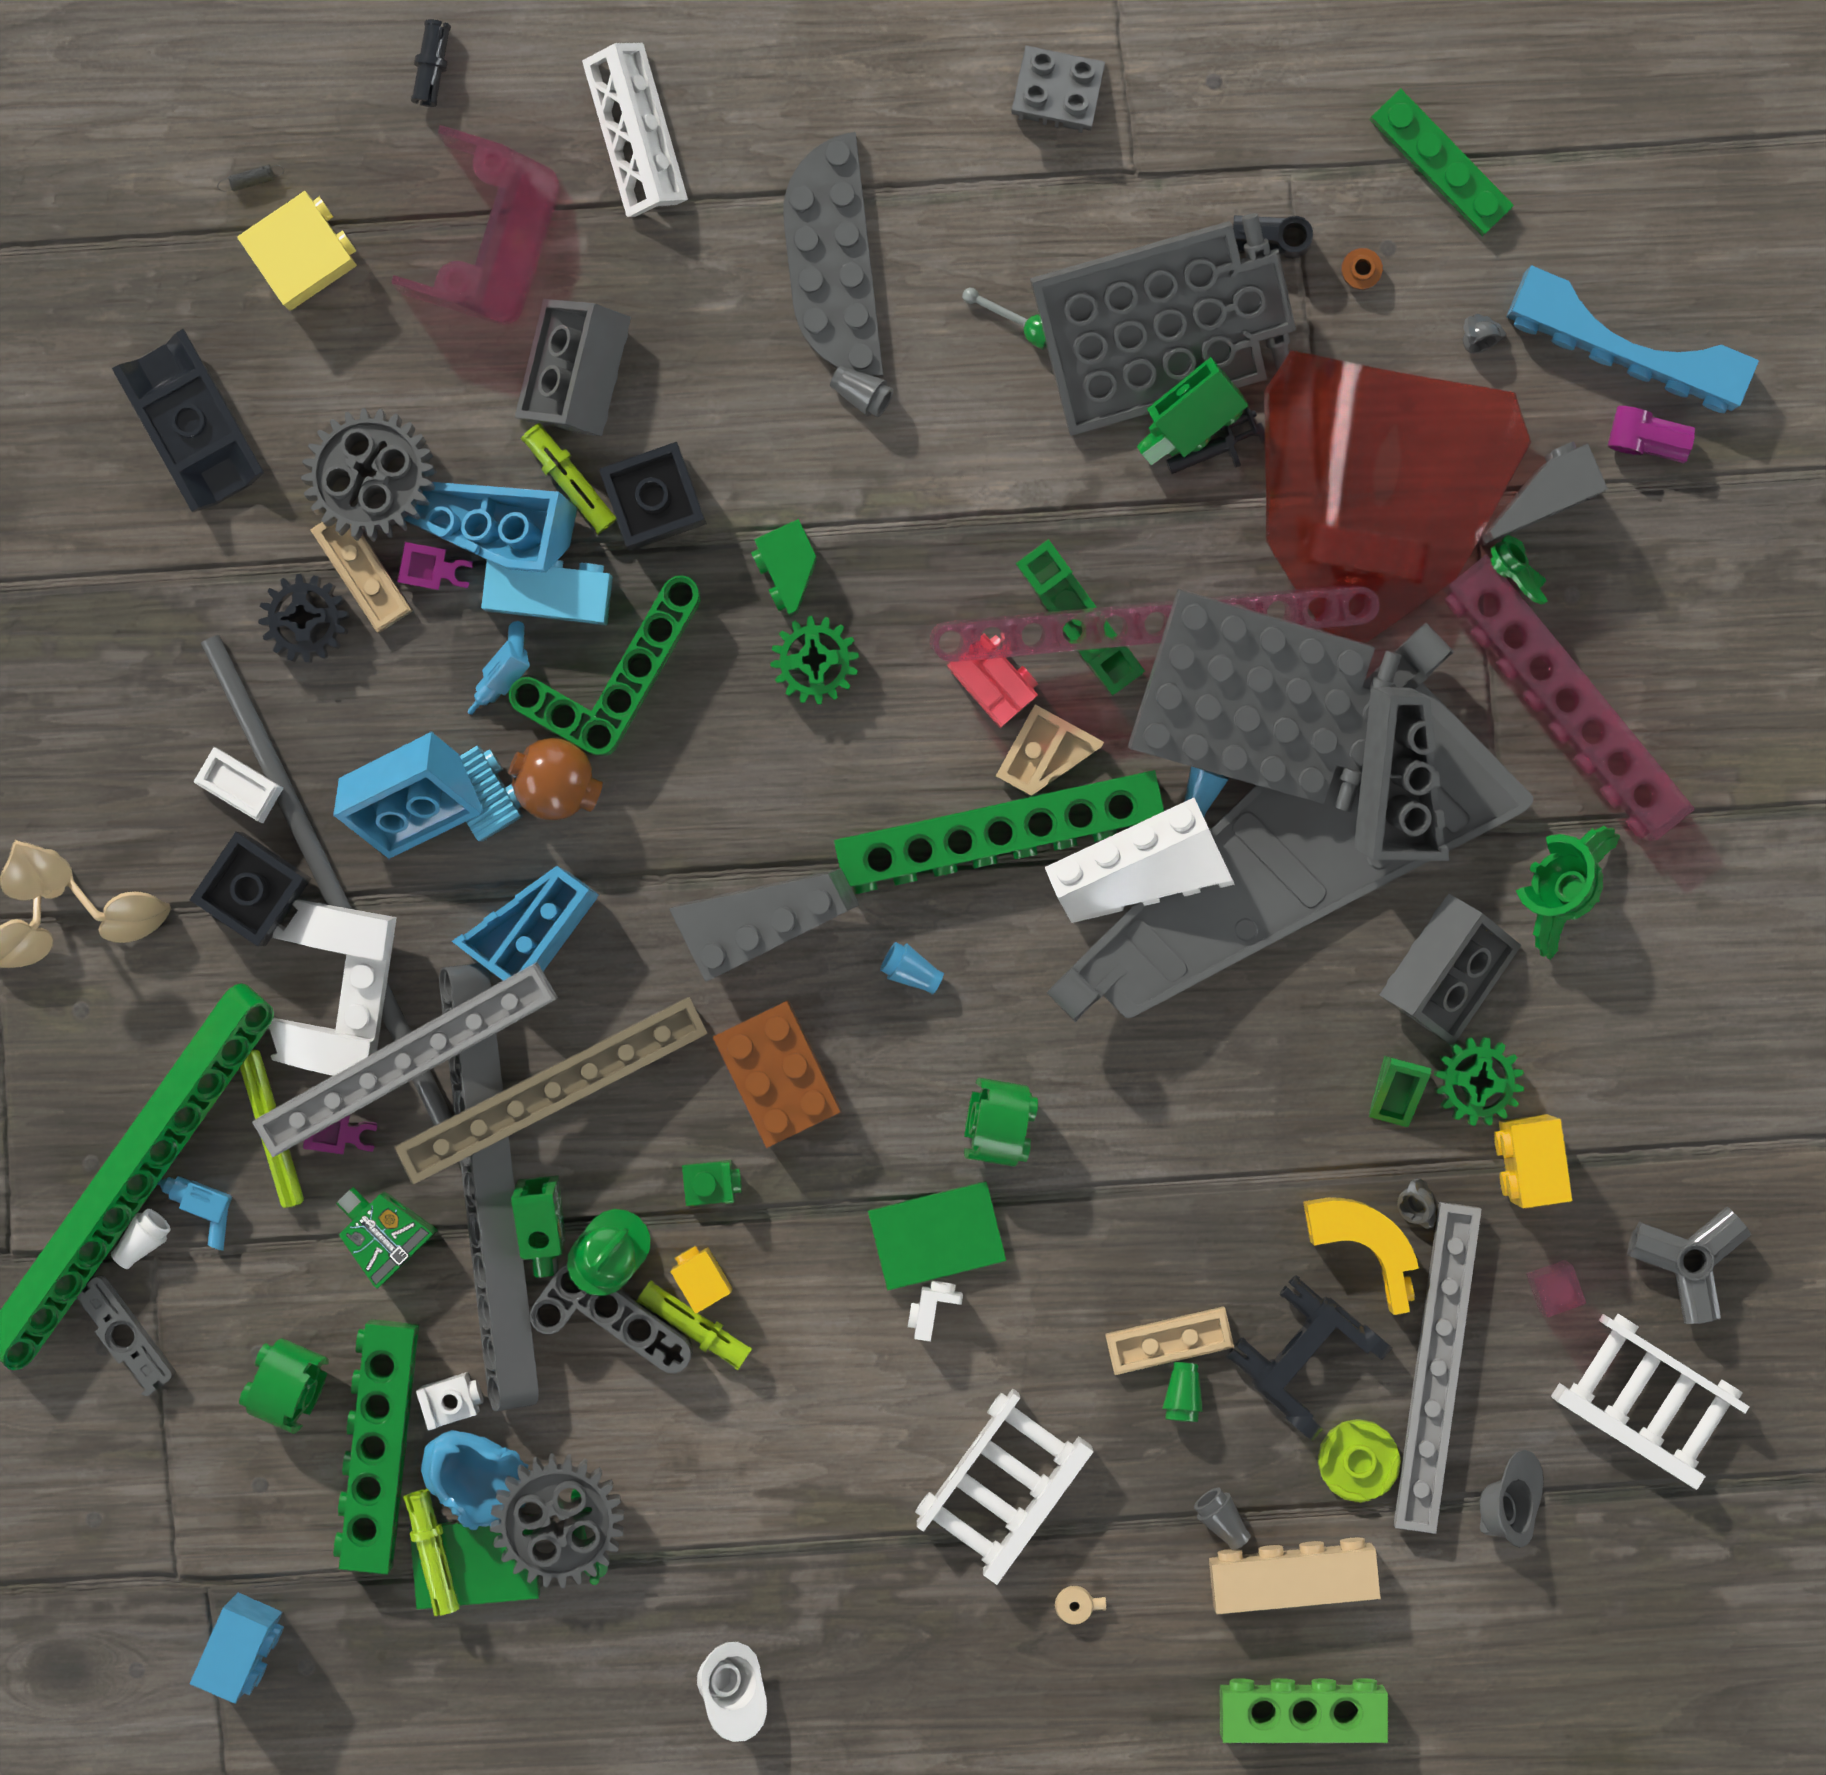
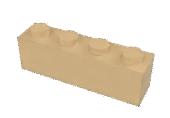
(1294, 1576)

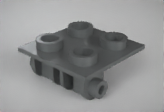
(1058, 88)

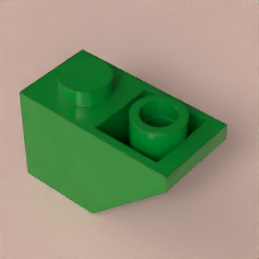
(790, 563)

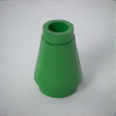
(1183, 1393)

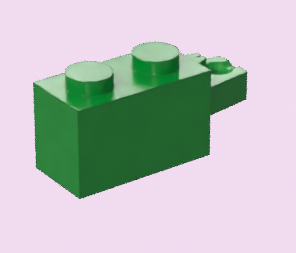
(1192, 413)

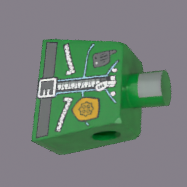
(539, 1208)
(382, 1233)

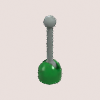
(1032, 326)

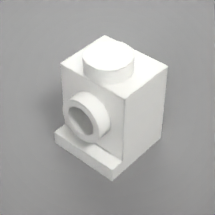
(432, 1396)

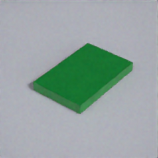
(936, 1235)
(475, 1569)

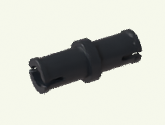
(430, 63)

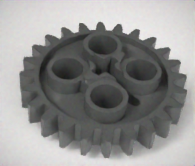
(335, 461)
(571, 1553)

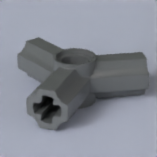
(1667, 1251)

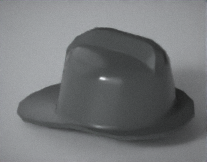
(1512, 1503)

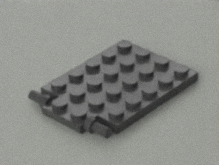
(1154, 313)
(1259, 699)

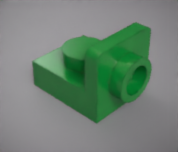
(711, 1182)

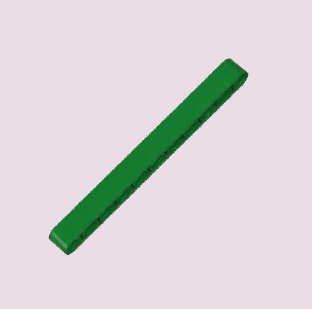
(131, 1173)

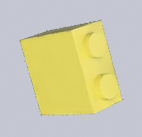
(299, 249)

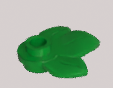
(1512, 562)

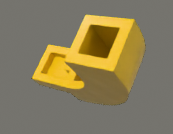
(1351, 1220)

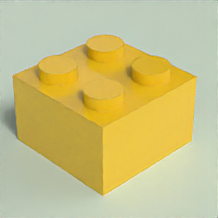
(1533, 1161)

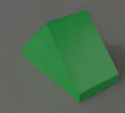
(1398, 1091)

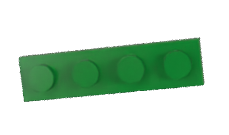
(1441, 162)

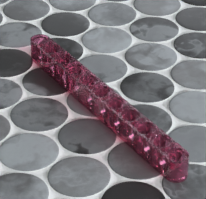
(1133, 618)

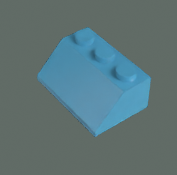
(407, 796)

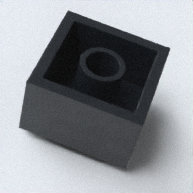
(652, 496)
(250, 889)

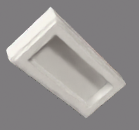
(238, 785)

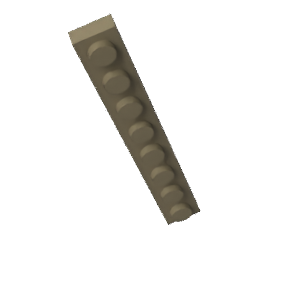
(550, 1090)

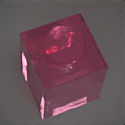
(1556, 1288)

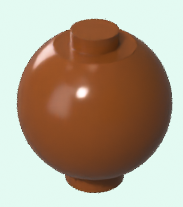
(554, 779)

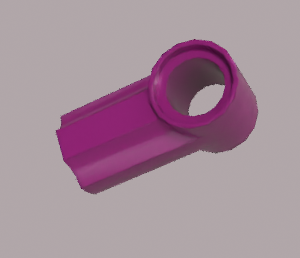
(1639, 432)

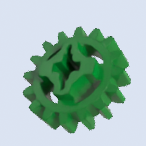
(795, 661)
(1474, 1099)

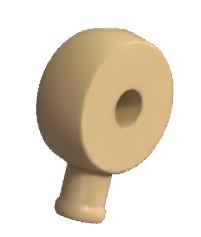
(1083, 1611)

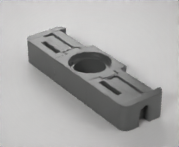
(143, 1355)

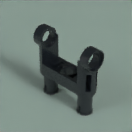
(1274, 1374)

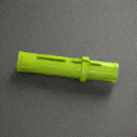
(537, 440)
(697, 1327)
(429, 1545)

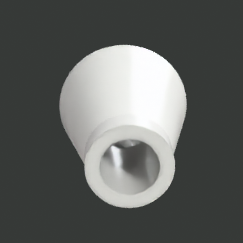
(141, 1237)

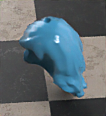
(467, 1473)

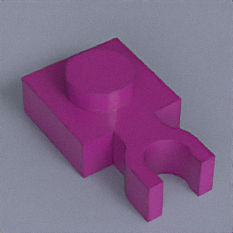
(426, 566)
(334, 1137)

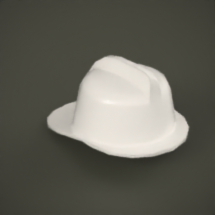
(733, 1691)

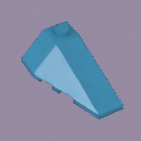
(500, 523)

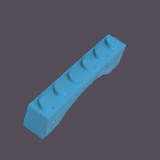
(1552, 307)

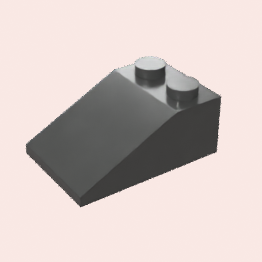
(1559, 484)

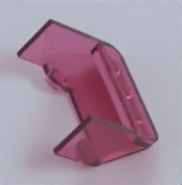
(512, 240)

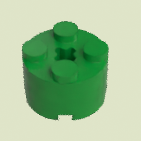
(999, 1122)
(285, 1384)

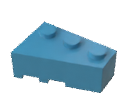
(530, 925)

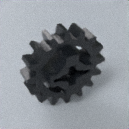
(301, 600)

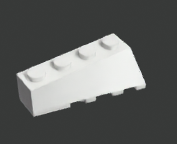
(1141, 865)

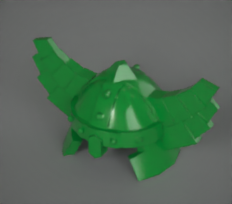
(1566, 883)

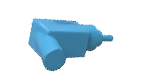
(503, 668)
(202, 1202)

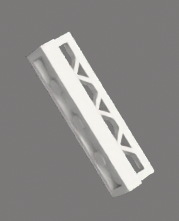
(640, 124)

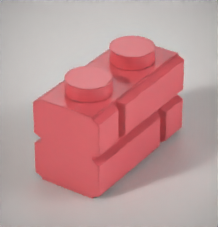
(996, 684)

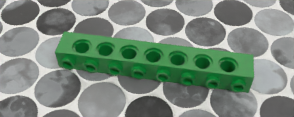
(853, 851)

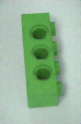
(1364, 1725)

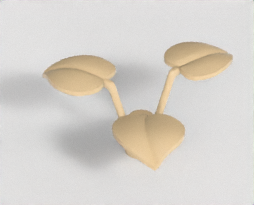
(44, 873)

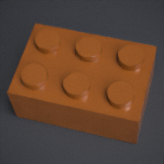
(777, 1073)

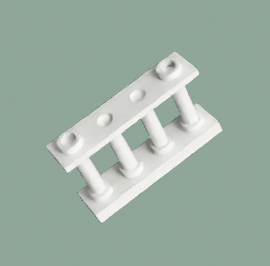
(1649, 1439)
(1020, 1522)

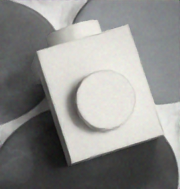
(923, 1314)

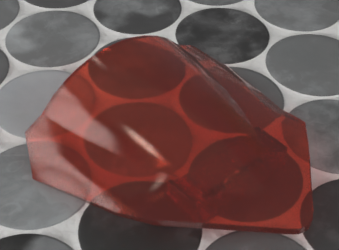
(1382, 479)

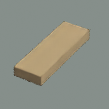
(363, 576)
(1169, 1340)

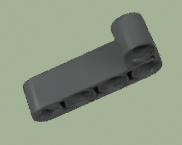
(616, 1324)

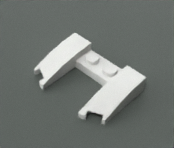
(368, 949)

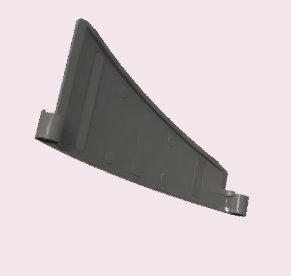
(1287, 866)

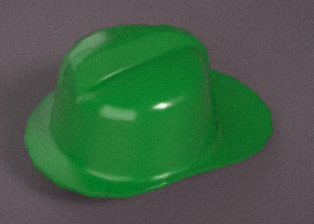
(608, 1252)

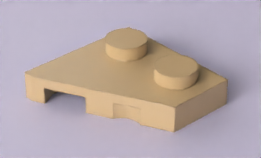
(1045, 751)

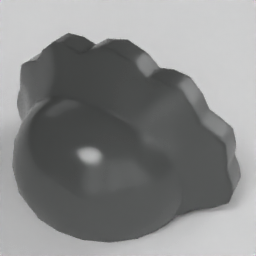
(1481, 331)
(1417, 1204)

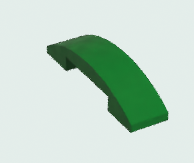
(1061, 591)

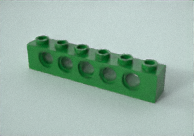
(377, 1552)

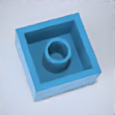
(236, 1647)

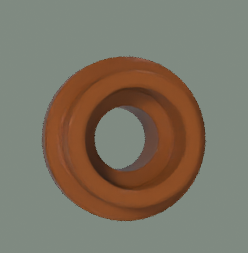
(1356, 280)

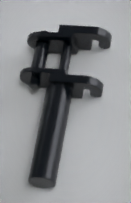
(1219, 445)

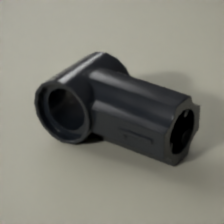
(1273, 231)

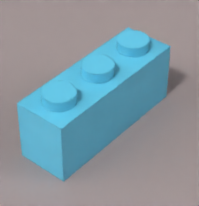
(557, 594)

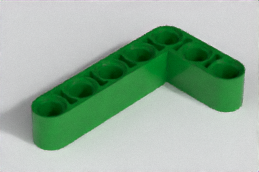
(621, 679)

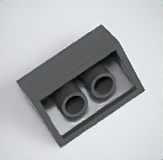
(573, 366)
(1450, 969)

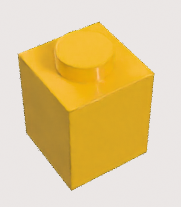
(700, 1278)

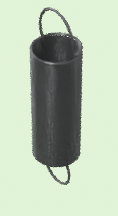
(250, 178)

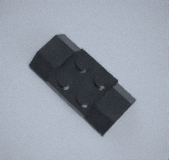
(189, 423)

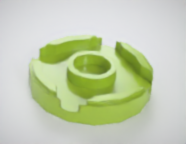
(1359, 1460)

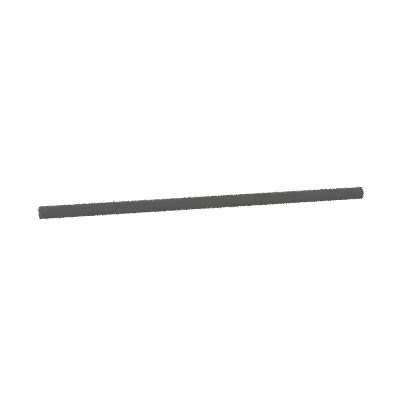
(308, 842)

